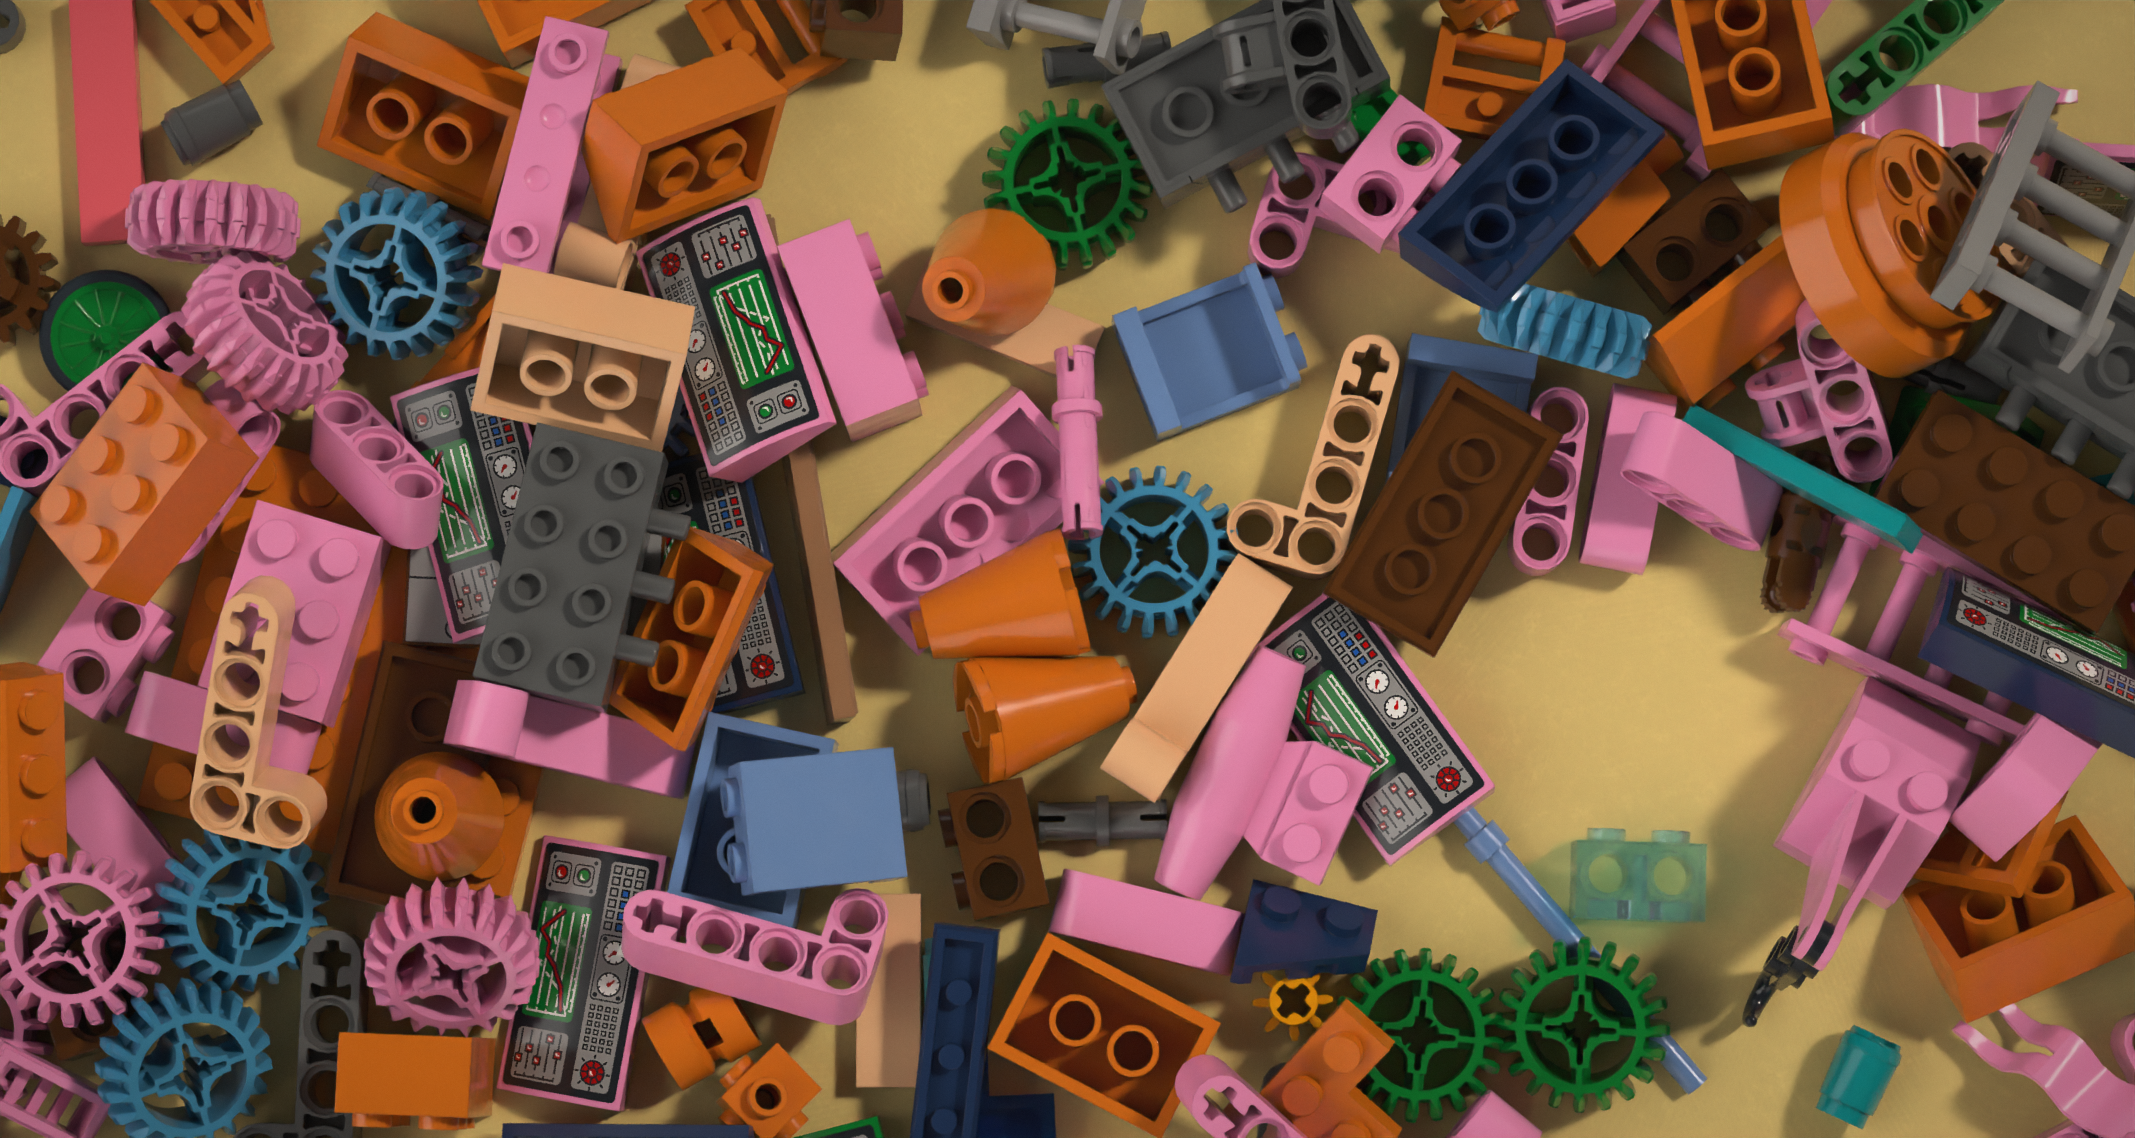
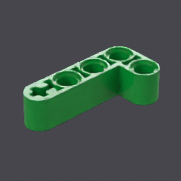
(1912, 48)

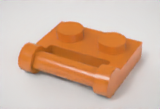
(742, 24)
(1477, 100)

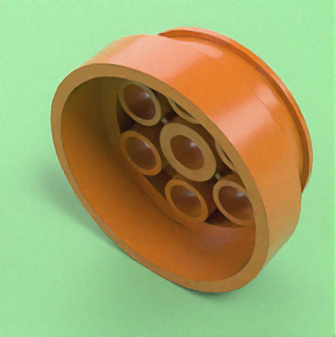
(1869, 240)

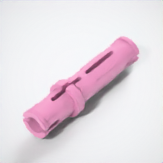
(1077, 418)

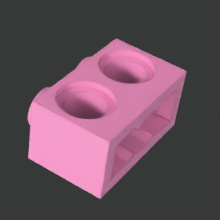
(1380, 168)
(90, 637)

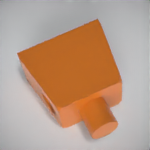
(1626, 209)

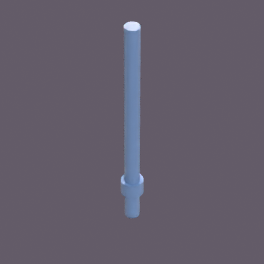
(1487, 843)

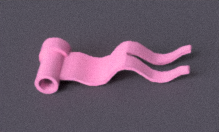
(1947, 113)
(2070, 1077)

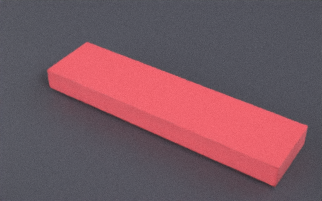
(106, 115)

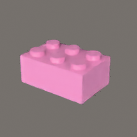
(854, 328)
(334, 586)

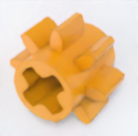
(1273, 1002)

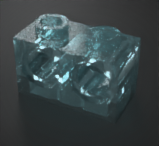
(1637, 894)

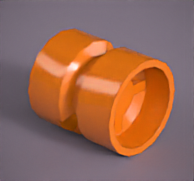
(684, 1047)

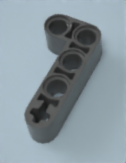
(315, 1052)

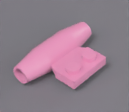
(1253, 784)

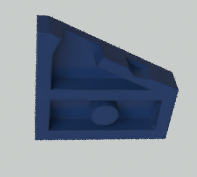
(1301, 934)

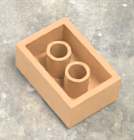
(583, 357)

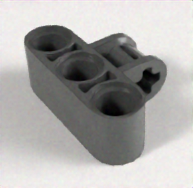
(1278, 64)

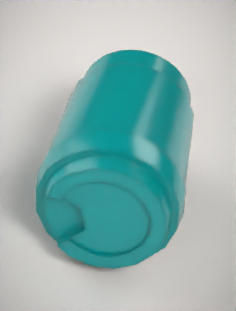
(1858, 1076)

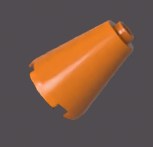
(990, 273)
(1006, 607)
(1036, 707)
(465, 821)

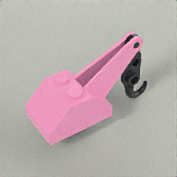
(1865, 822)

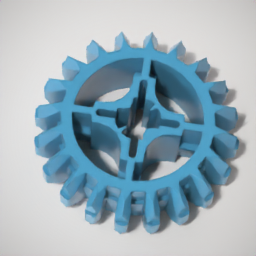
(414, 228)
(1570, 331)
(1189, 510)
(235, 955)
(232, 1055)

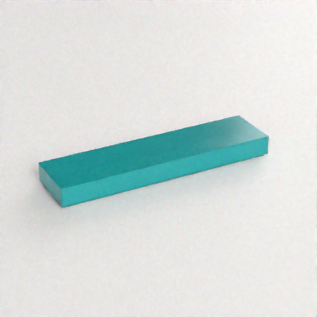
(1809, 481)

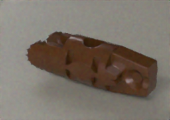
(1796, 544)

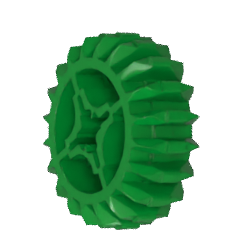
(1095, 177)
(1611, 1024)
(1471, 1040)

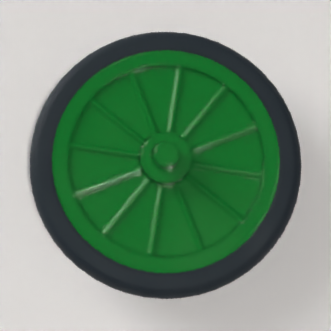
(94, 321)

